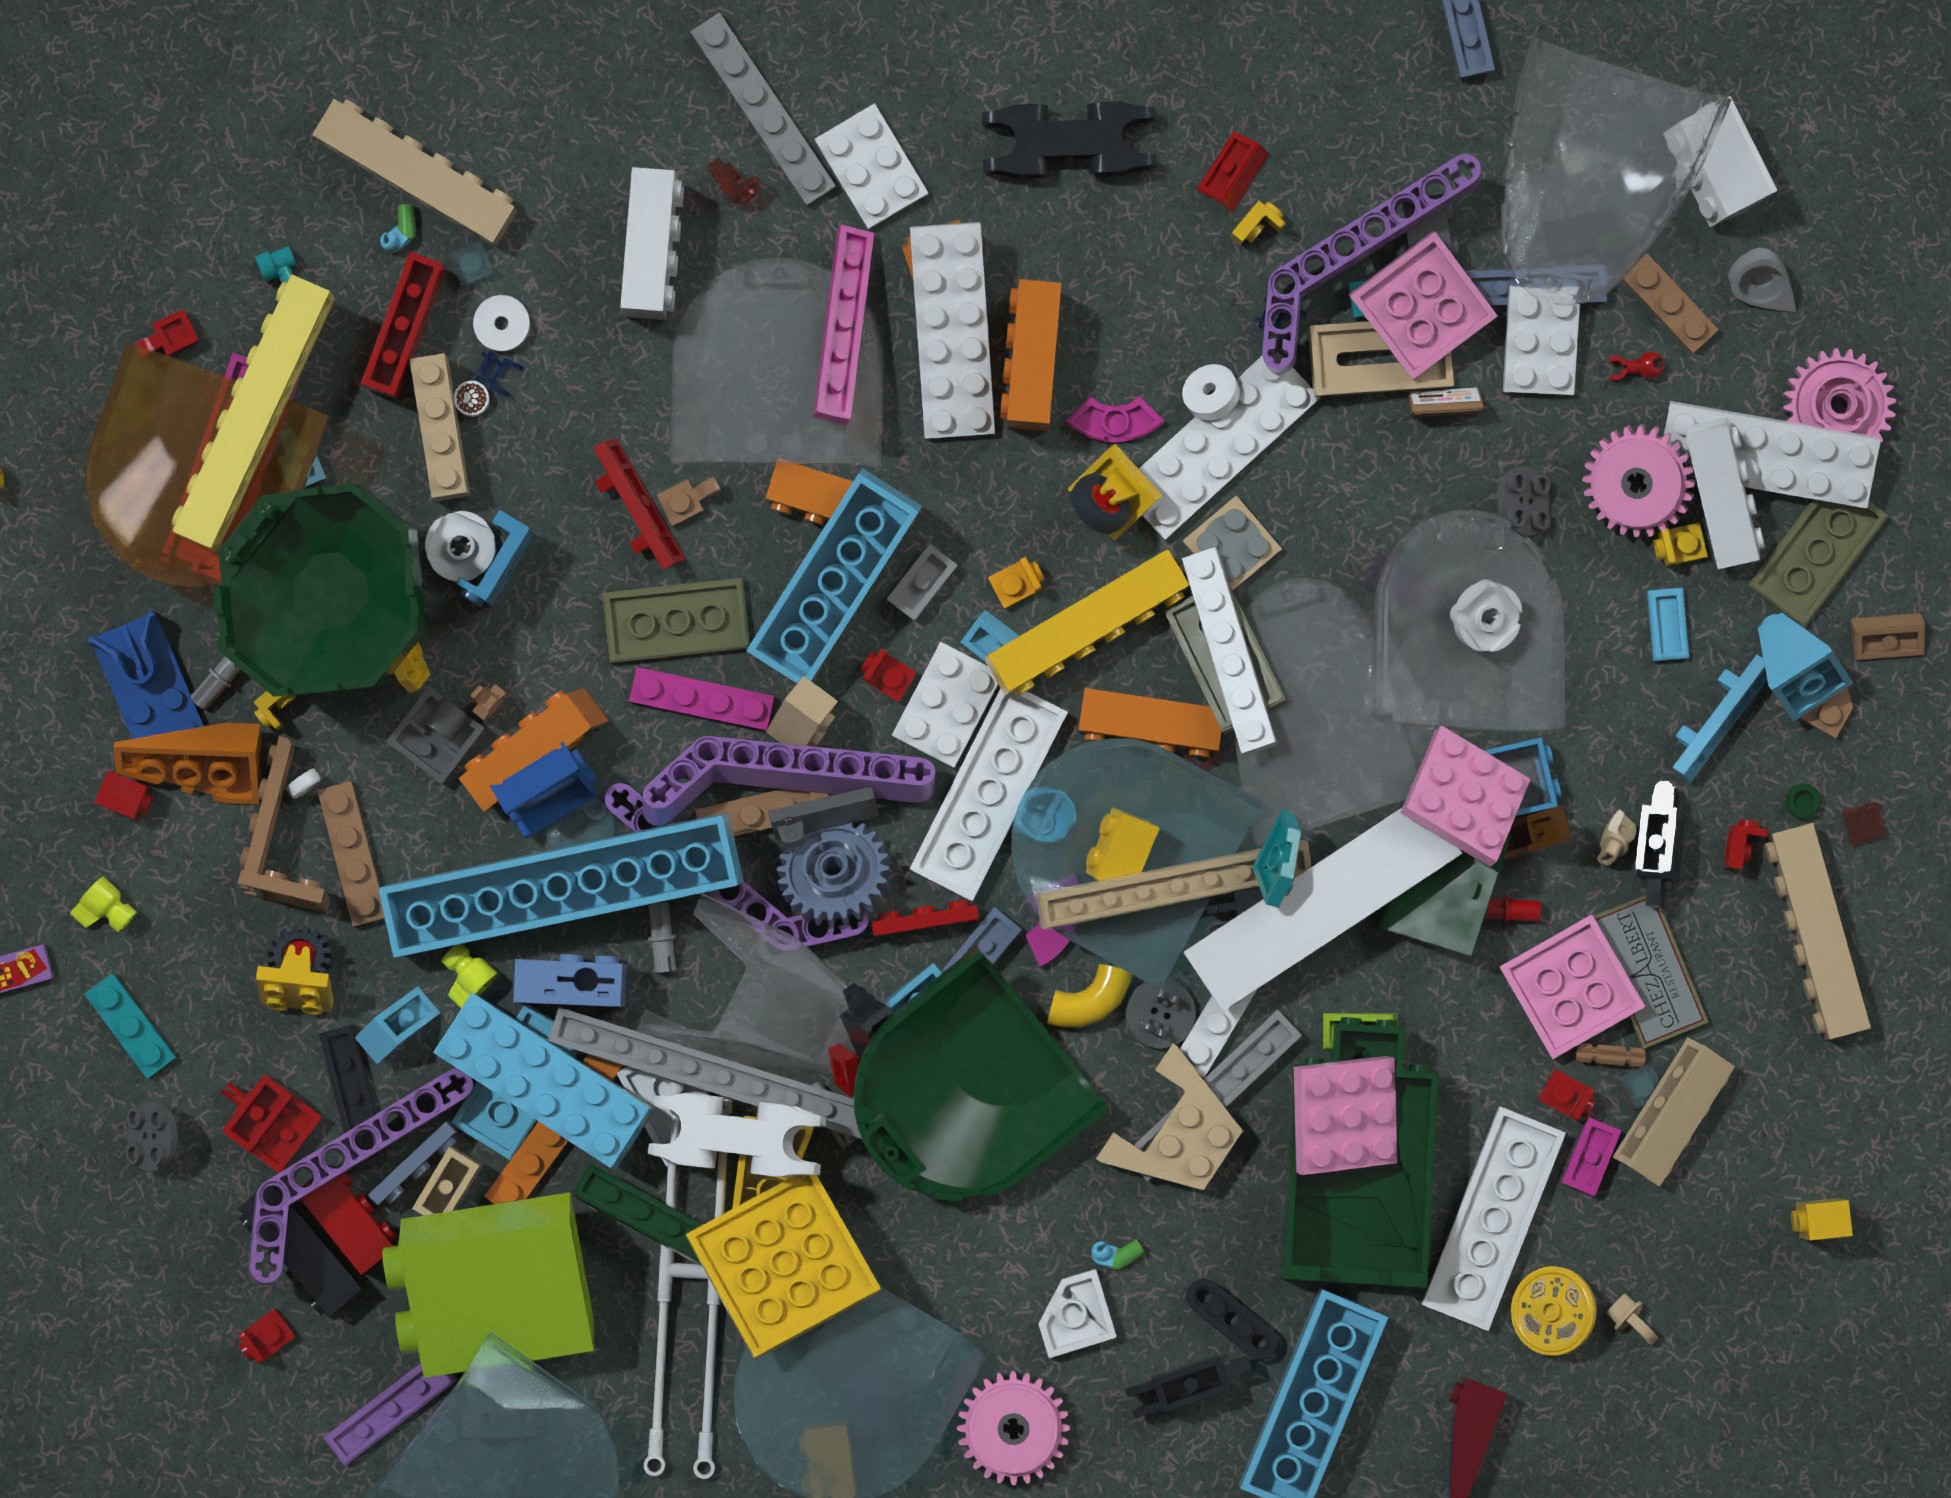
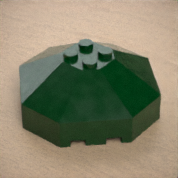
(320, 591)

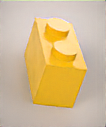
(1121, 846)
(1822, 1219)

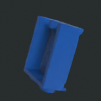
(546, 790)

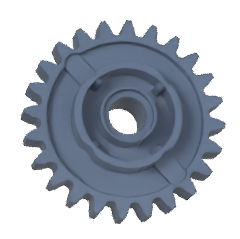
(840, 895)

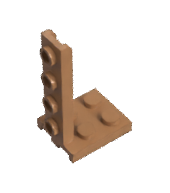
(274, 884)

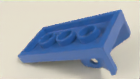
(146, 678)

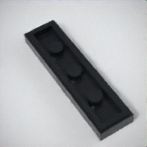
(351, 1086)

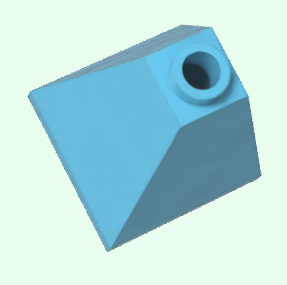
(1799, 666)

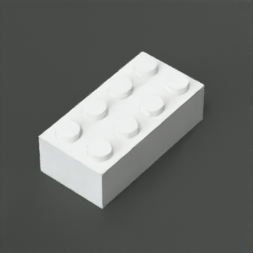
(649, 243)

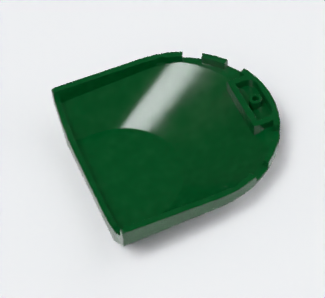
(968, 1088)

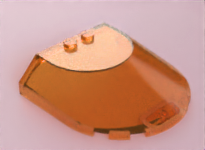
(153, 444)

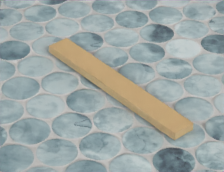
(1154, 888)

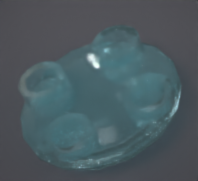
(582, 825)

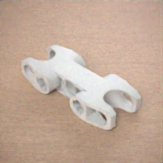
(765, 1138)

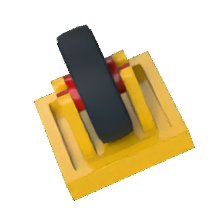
(1112, 494)

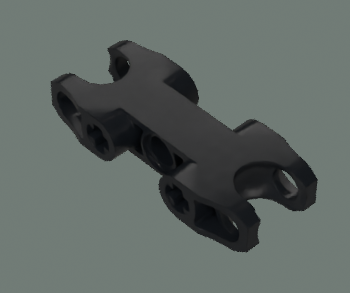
(1045, 140)

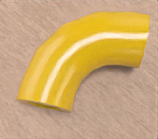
(1092, 1003)

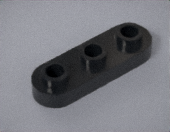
(1239, 1333)

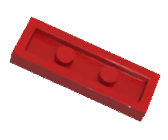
(924, 918)

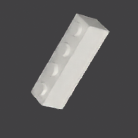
(1723, 492)

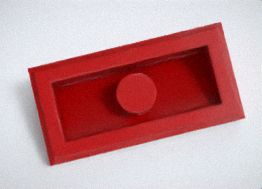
(1233, 170)

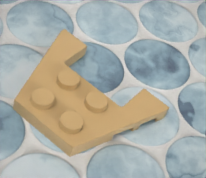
(1191, 1139)

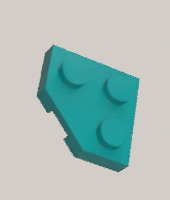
(1277, 859)

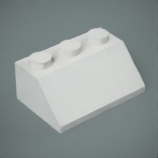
(1732, 173)

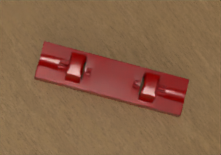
(639, 503)

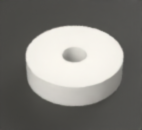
(501, 307)
(1220, 401)

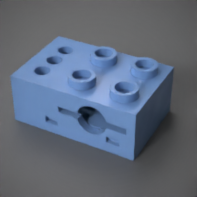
(571, 981)

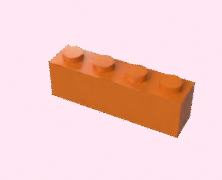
(806, 491)
(1150, 720)

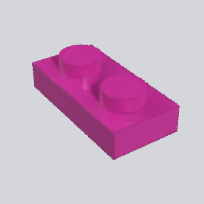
(1590, 1156)

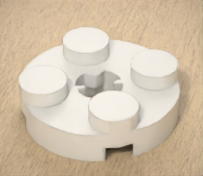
(454, 527)
(1469, 611)

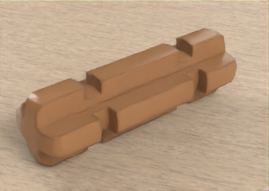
(1610, 1055)

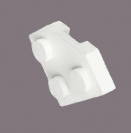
(1076, 1315)

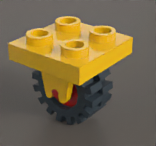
(297, 972)

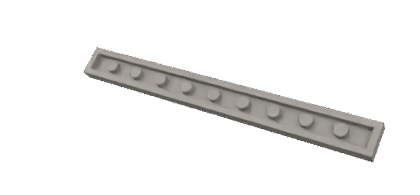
(699, 1068)

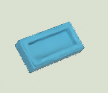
(1667, 624)

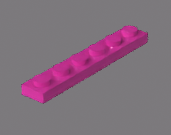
(843, 325)

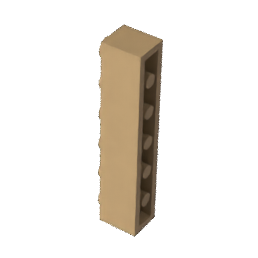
(415, 172)
(1818, 932)

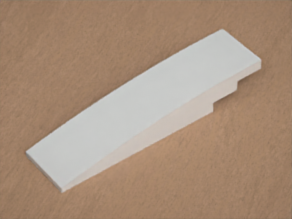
(1319, 907)

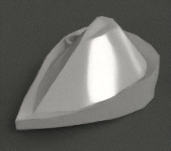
(1762, 280)

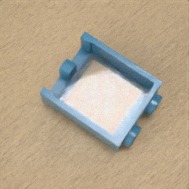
(1531, 760)

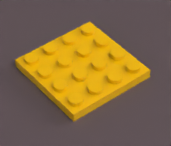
(783, 1263)

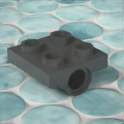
(435, 735)

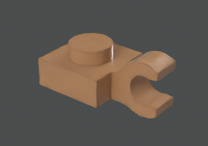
(683, 500)
(487, 700)

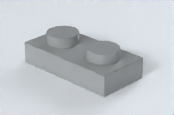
(922, 582)

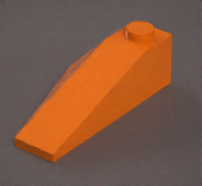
(207, 759)

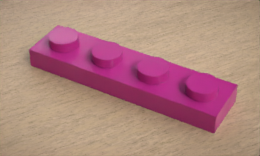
(701, 699)

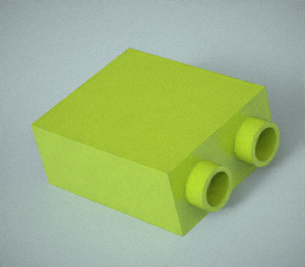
(492, 1271)

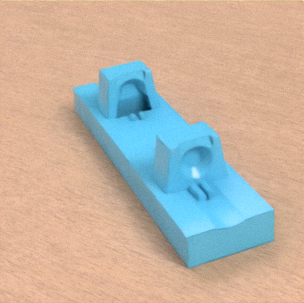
(1740, 694)

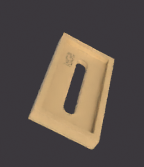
(1336, 380)

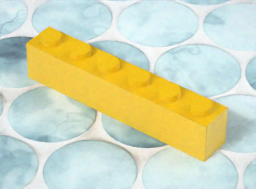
(1087, 622)

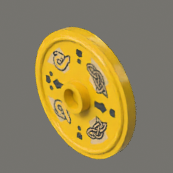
(1553, 1311)

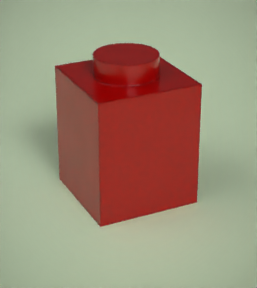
(124, 796)

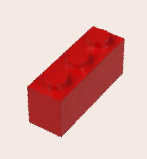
(350, 1222)

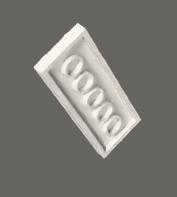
(952, 330)
(1214, 451)
(1790, 455)
(988, 792)
(1493, 1218)

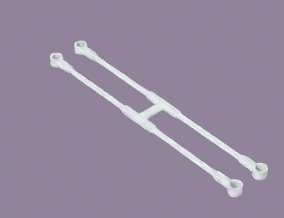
(667, 1271)

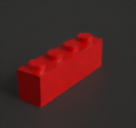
(403, 326)

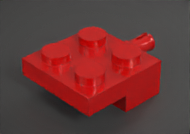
(270, 1122)

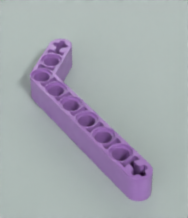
(1364, 246)
(667, 797)
(747, 895)
(351, 1156)

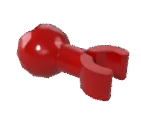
(1643, 365)

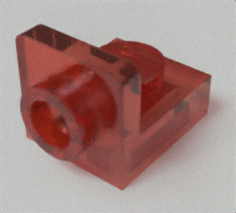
(727, 179)

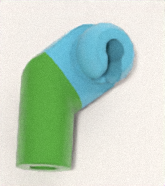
(403, 233)
(1115, 1257)

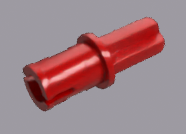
(1513, 909)

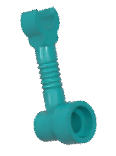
(276, 264)

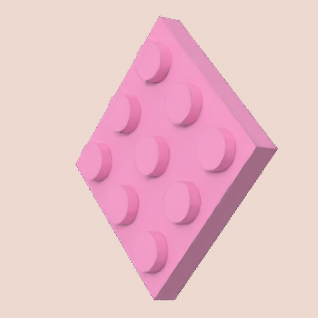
(1423, 305)
(1465, 796)
(1572, 986)
(1345, 1115)

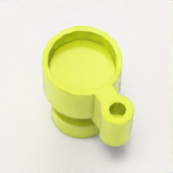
(103, 901)
(471, 973)

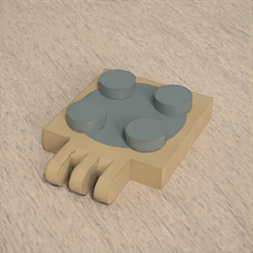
(1238, 538)

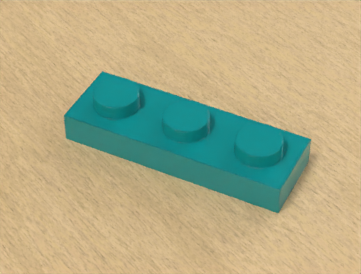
(130, 1026)

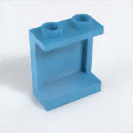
(503, 564)

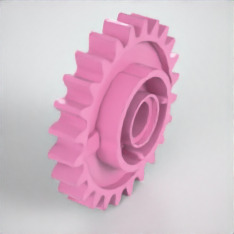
(1843, 378)

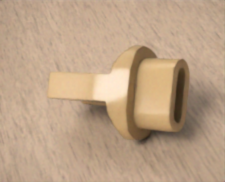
(1616, 837)
(1625, 1313)

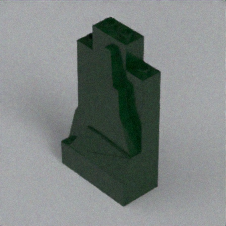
(1370, 1219)

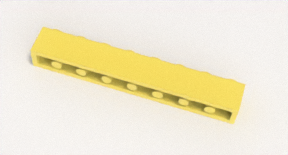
(253, 413)

